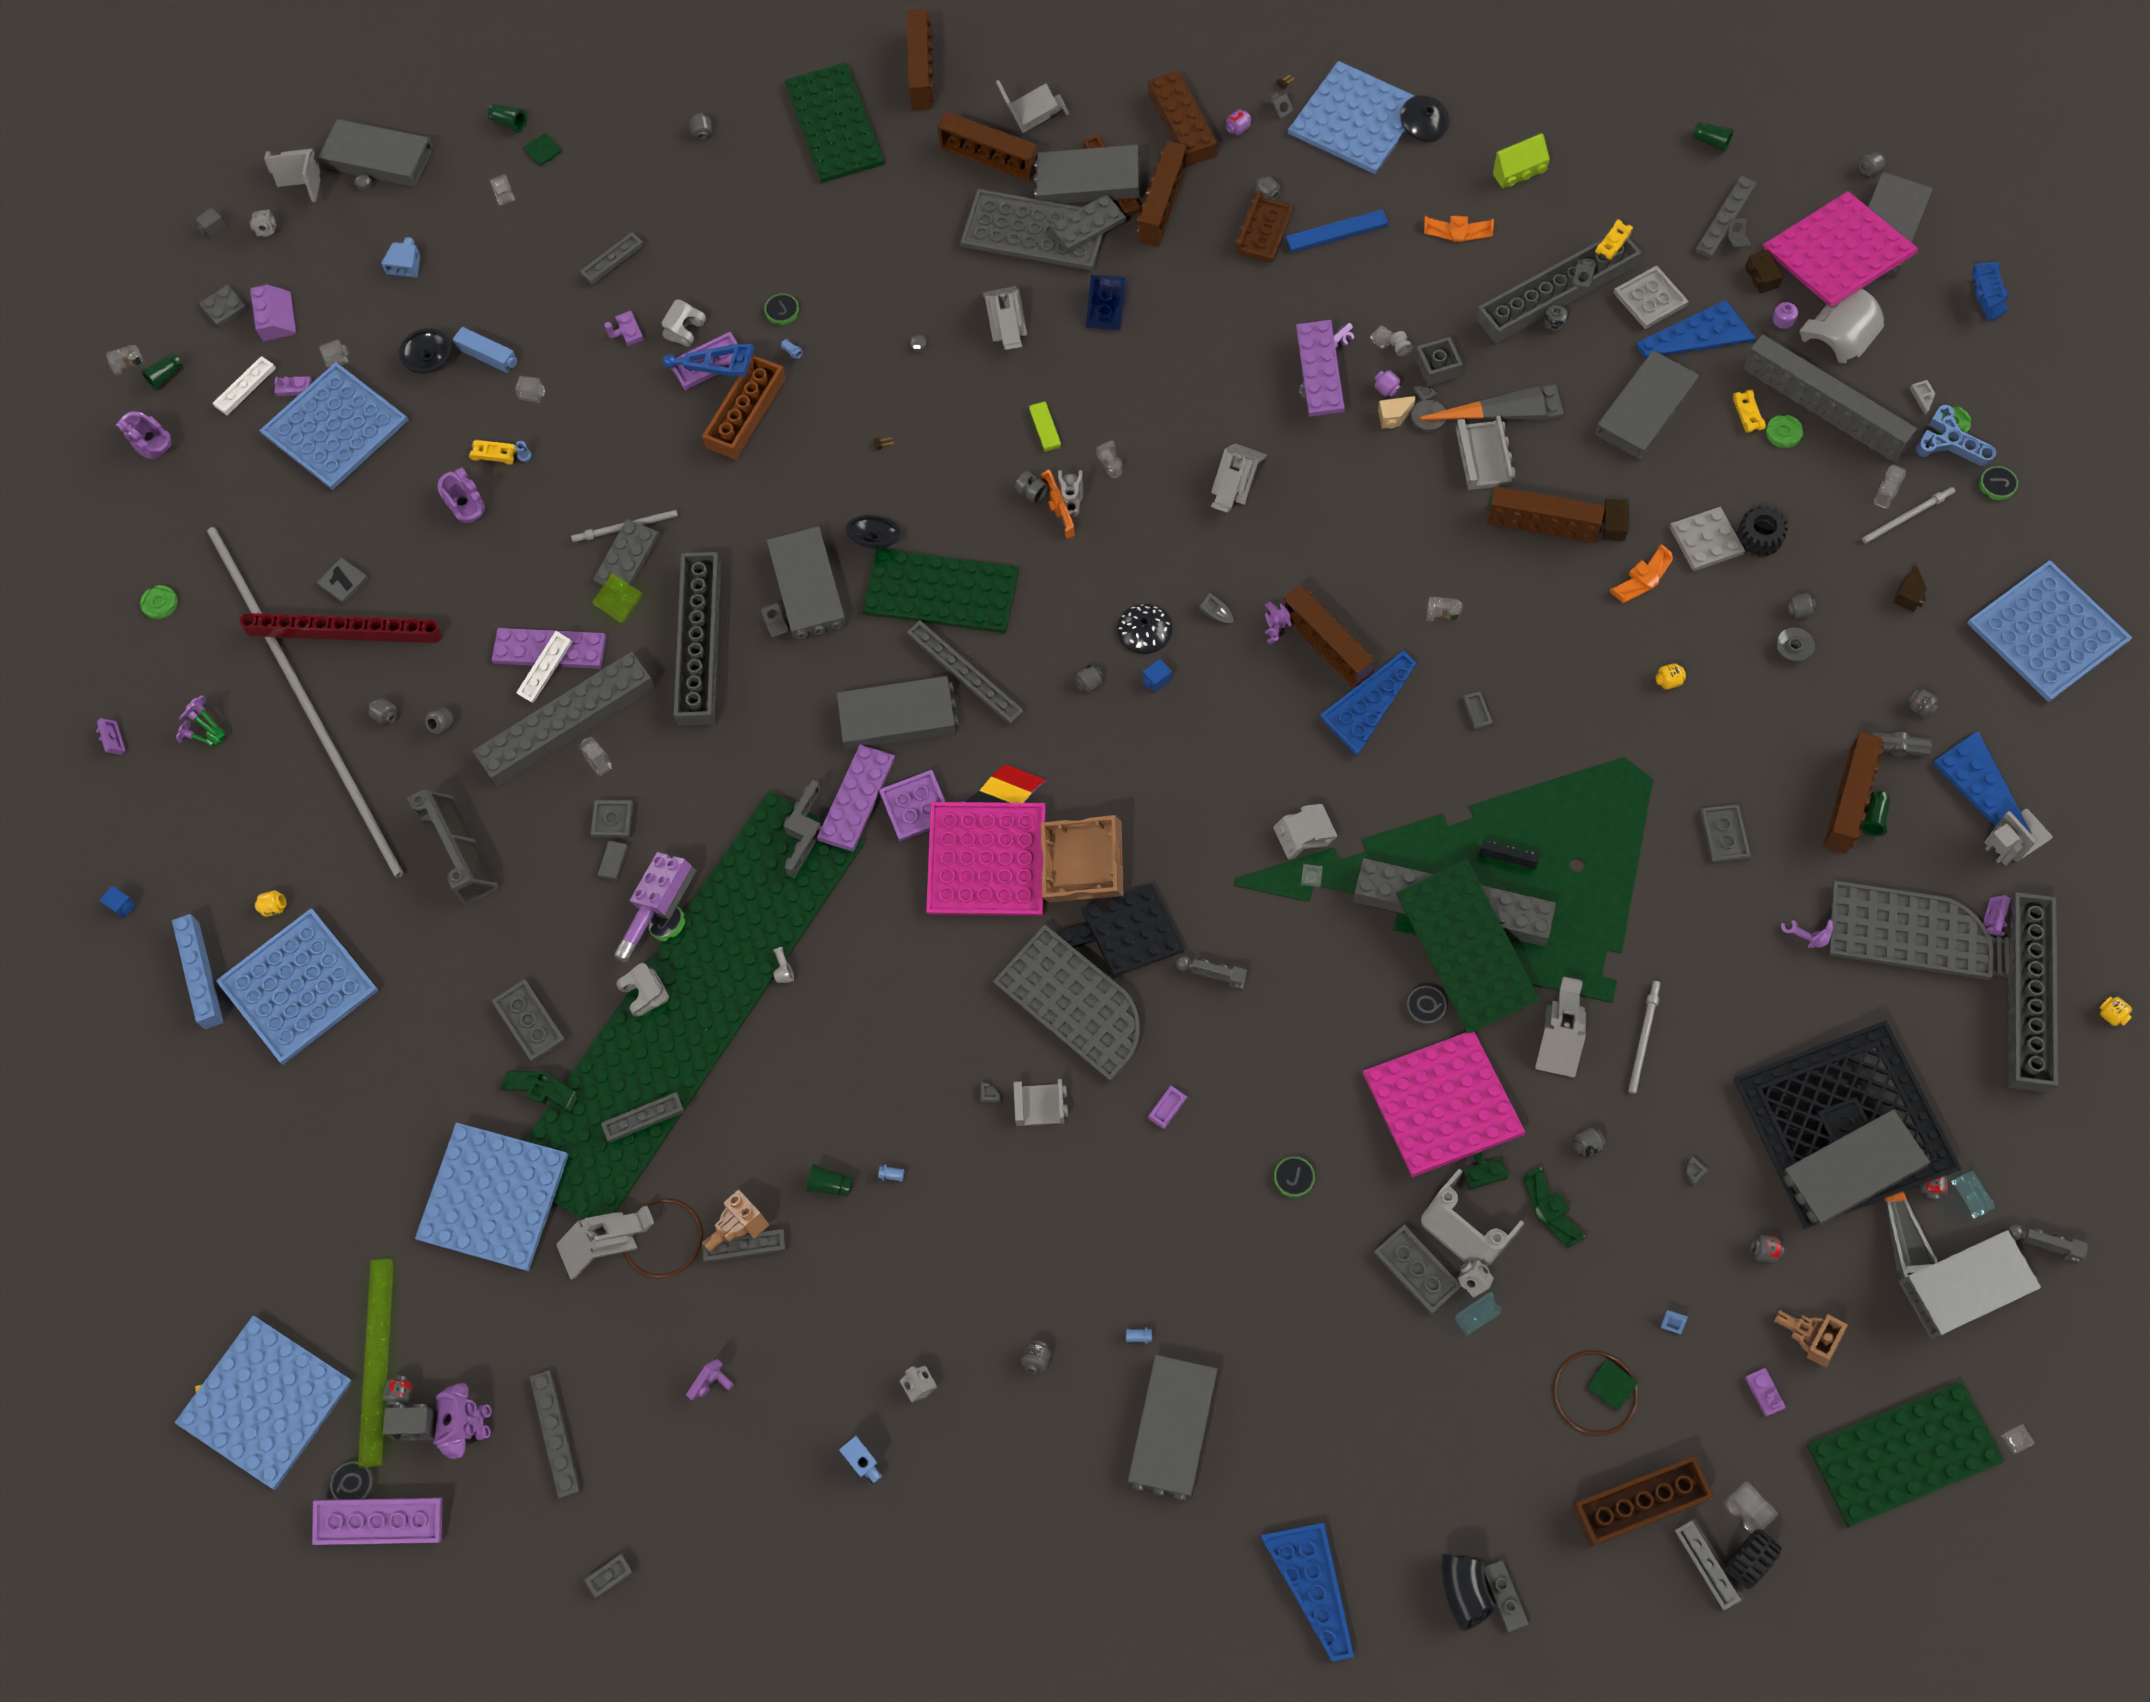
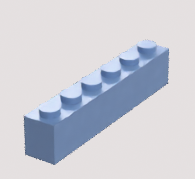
(197, 972)

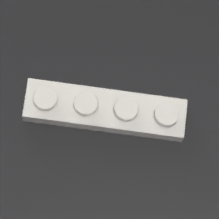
(244, 385)
(544, 667)

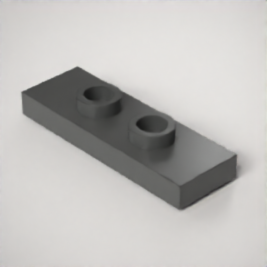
(1505, 1596)

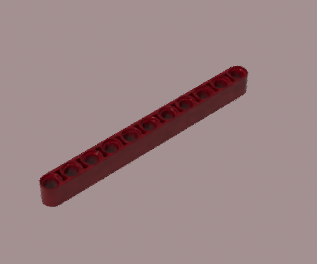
(257, 626)

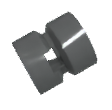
(1031, 487)

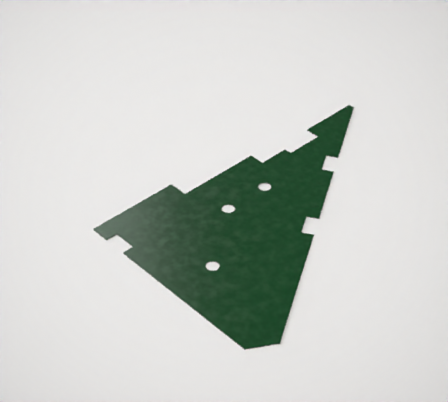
(1578, 816)

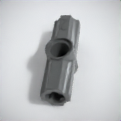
(1901, 744)

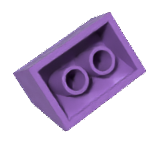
(273, 312)

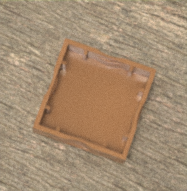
(1082, 859)

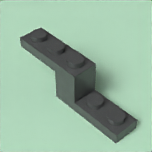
(802, 828)

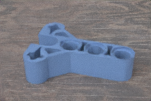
(1949, 427)

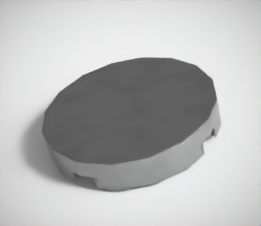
(1425, 408)

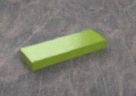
(1045, 426)

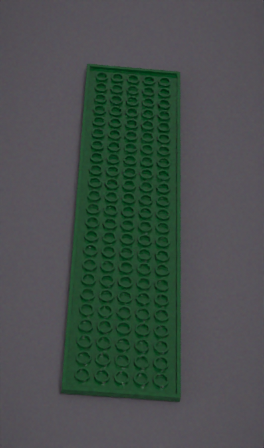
(713, 983)

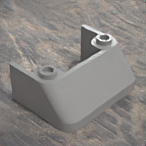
(1460, 1235)

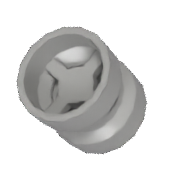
(1401, 344)

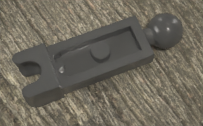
(1235, 977)
(2072, 1250)

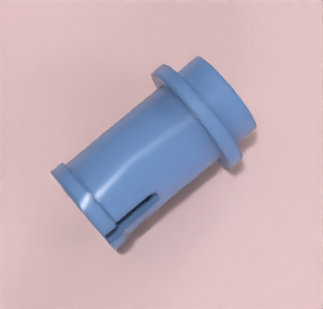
(794, 351)
(523, 453)
(891, 1173)
(1139, 1335)

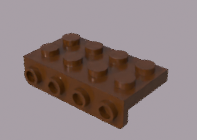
(1263, 228)

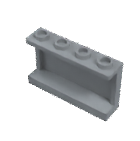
(1485, 454)

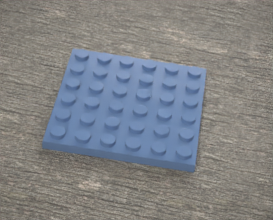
(1353, 117)
(334, 425)
(2049, 631)
(297, 986)
(492, 1196)
(263, 1402)

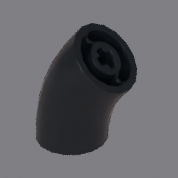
(1466, 1590)

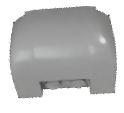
(1847, 325)

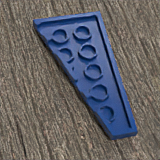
(1700, 332)
(1361, 710)
(1978, 779)
(1309, 1571)

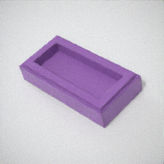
(1167, 1107)

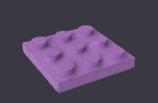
(910, 804)

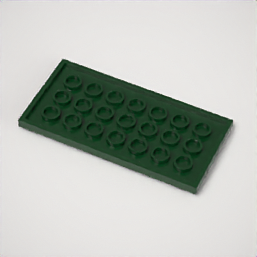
(834, 122)
(940, 590)
(1467, 946)
(1905, 1454)

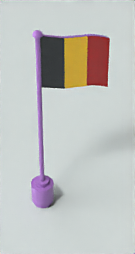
(1008, 786)

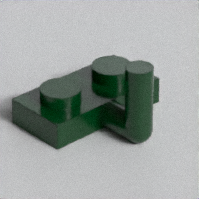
(1485, 1172)

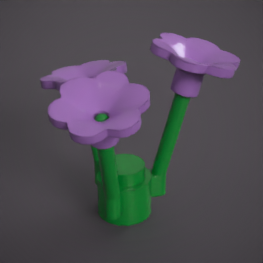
(214, 735)

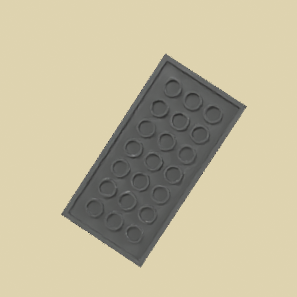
(1022, 230)

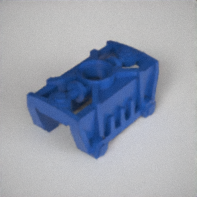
(1990, 289)

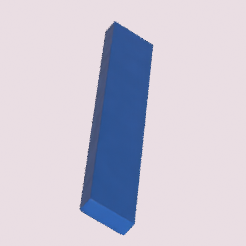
(1336, 231)

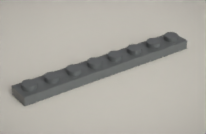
(965, 672)

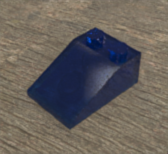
(1106, 302)

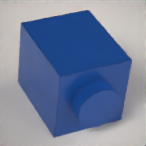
(1157, 676)
(118, 902)

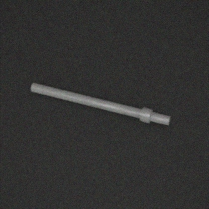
(1936, 499)
(591, 534)
(1652, 1001)

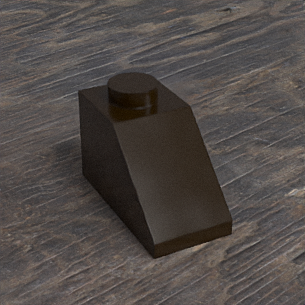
(1912, 591)

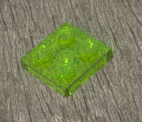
(617, 598)

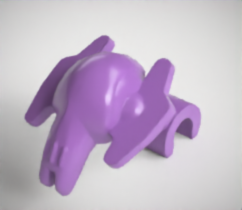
(1276, 620)
(1817, 939)

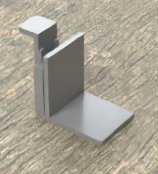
(1034, 106)
(295, 169)
(1006, 316)
(1235, 476)
(2014, 840)
(1563, 1031)
(601, 1237)

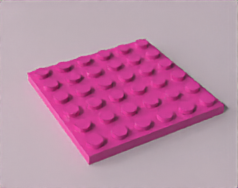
(1840, 249)
(985, 859)
(1443, 1103)

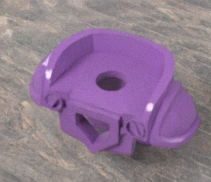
(137, 426)
(456, 486)
(463, 1419)

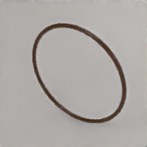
(696, 1252)
(1565, 1417)

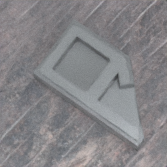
(1923, 394)

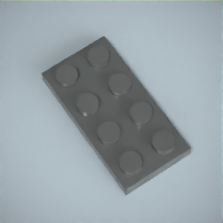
(1087, 223)
(627, 553)
(528, 1021)
(1417, 1269)

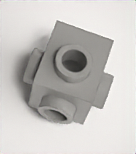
(263, 223)
(1475, 1277)
(918, 1383)

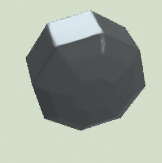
(363, 182)
(918, 343)

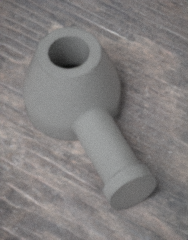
(784, 973)

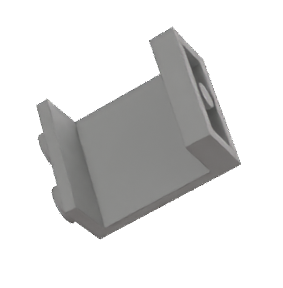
(1040, 1104)

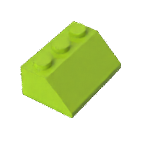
(1521, 161)

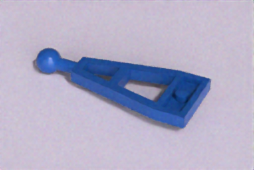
(738, 366)

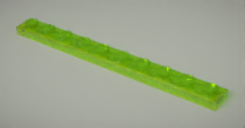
(375, 1363)

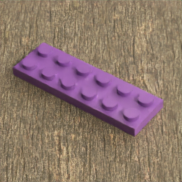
(1320, 368)
(526, 646)
(856, 798)
(377, 1521)

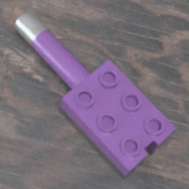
(656, 896)

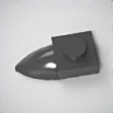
(1216, 609)

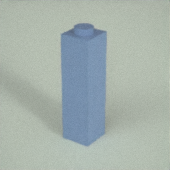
(485, 350)

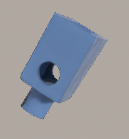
(402, 259)
(853, 1452)

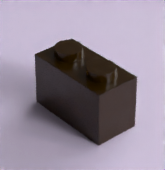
(1764, 271)
(1615, 520)

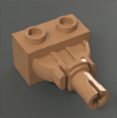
(736, 1221)
(1815, 1335)

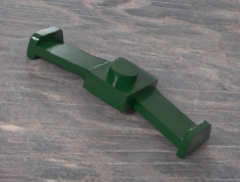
(540, 1087)
(1551, 1209)

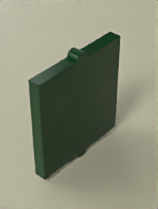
(542, 149)
(1612, 1385)

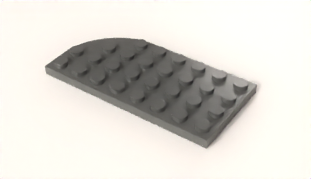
(1908, 931)
(1074, 1001)

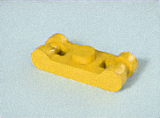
(1614, 240)
(1748, 411)
(492, 451)

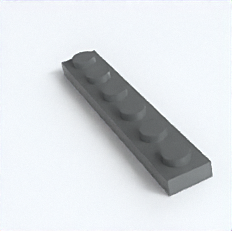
(1729, 210)
(555, 1435)

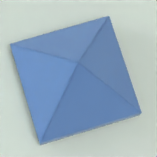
(1674, 1322)

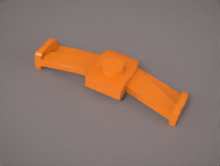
(1458, 229)
(1057, 504)
(1644, 576)

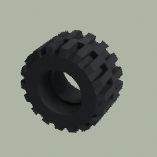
(1768, 520)
(1753, 1559)

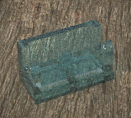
(1974, 1194)
(1478, 1314)

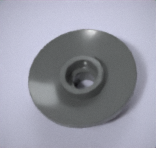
(1800, 639)

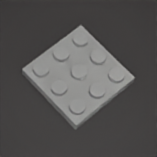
(1650, 297)
(1707, 539)

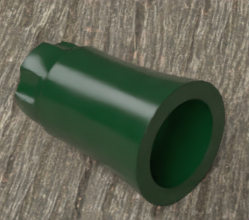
(509, 117)
(1713, 135)
(162, 370)
(1876, 814)
(828, 1182)

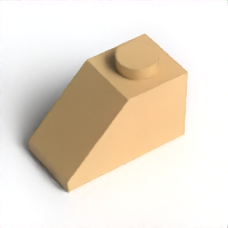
(1395, 411)

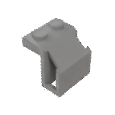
(1305, 830)

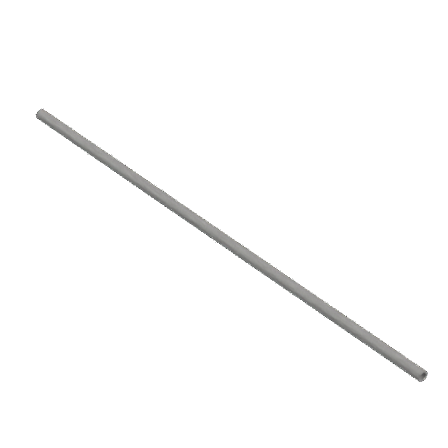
(309, 709)

